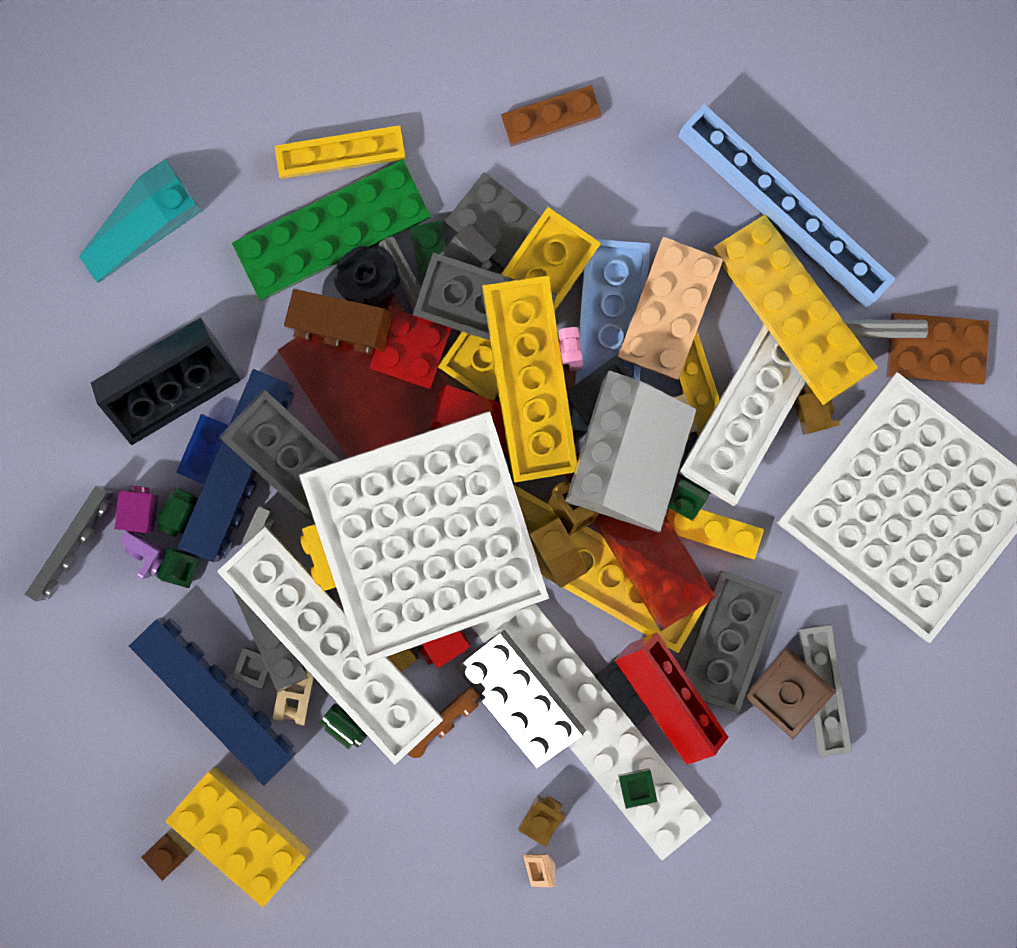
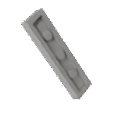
(831, 721)

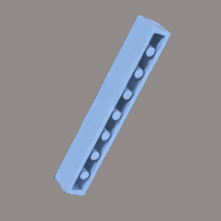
(785, 206)

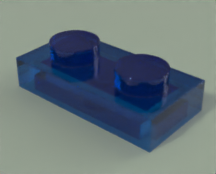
(202, 449)

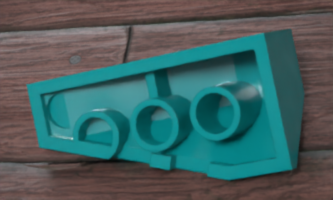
(144, 216)

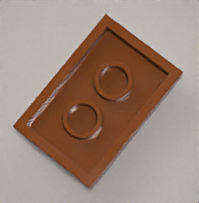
(950, 353)

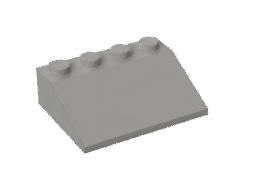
(631, 452)

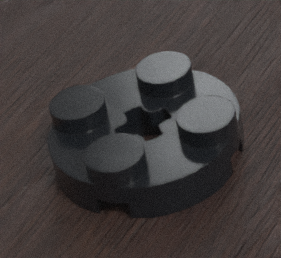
(374, 289)

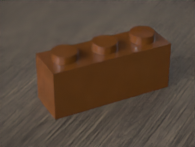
(338, 321)

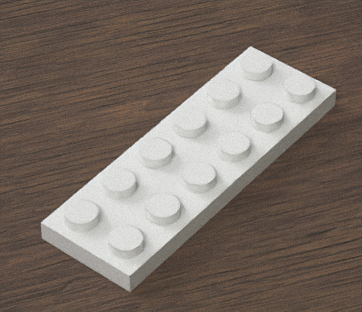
(744, 420)

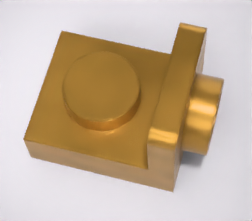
(542, 819)

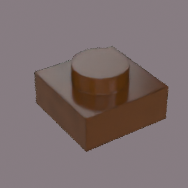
(164, 856)

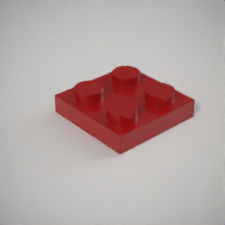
(412, 349)

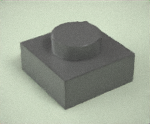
(251, 668)

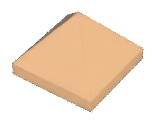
(540, 870)

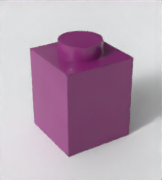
(136, 510)

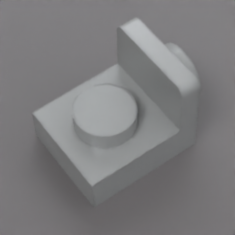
(261, 519)

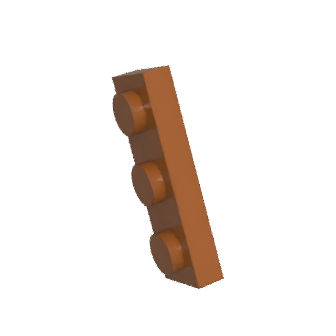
(551, 115)

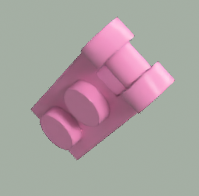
(571, 348)

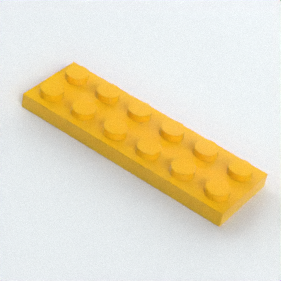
(551, 249)
(794, 309)
(530, 378)

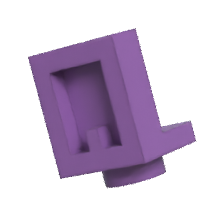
(140, 548)

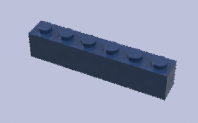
(228, 483)
(212, 699)

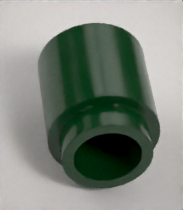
(176, 512)
(342, 727)

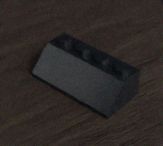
(164, 381)

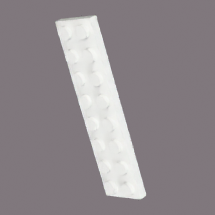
(321, 639)

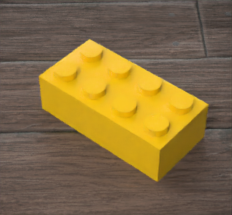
(238, 836)

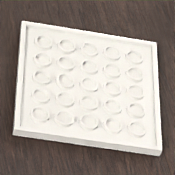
(909, 507)
(424, 537)

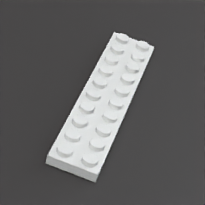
(611, 740)

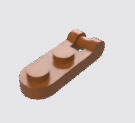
(463, 704)

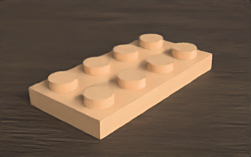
(670, 308)

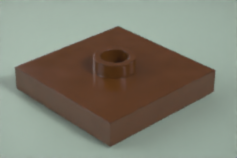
(790, 693)

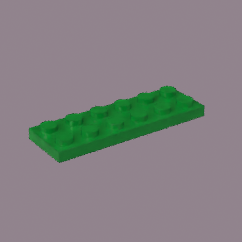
(330, 228)

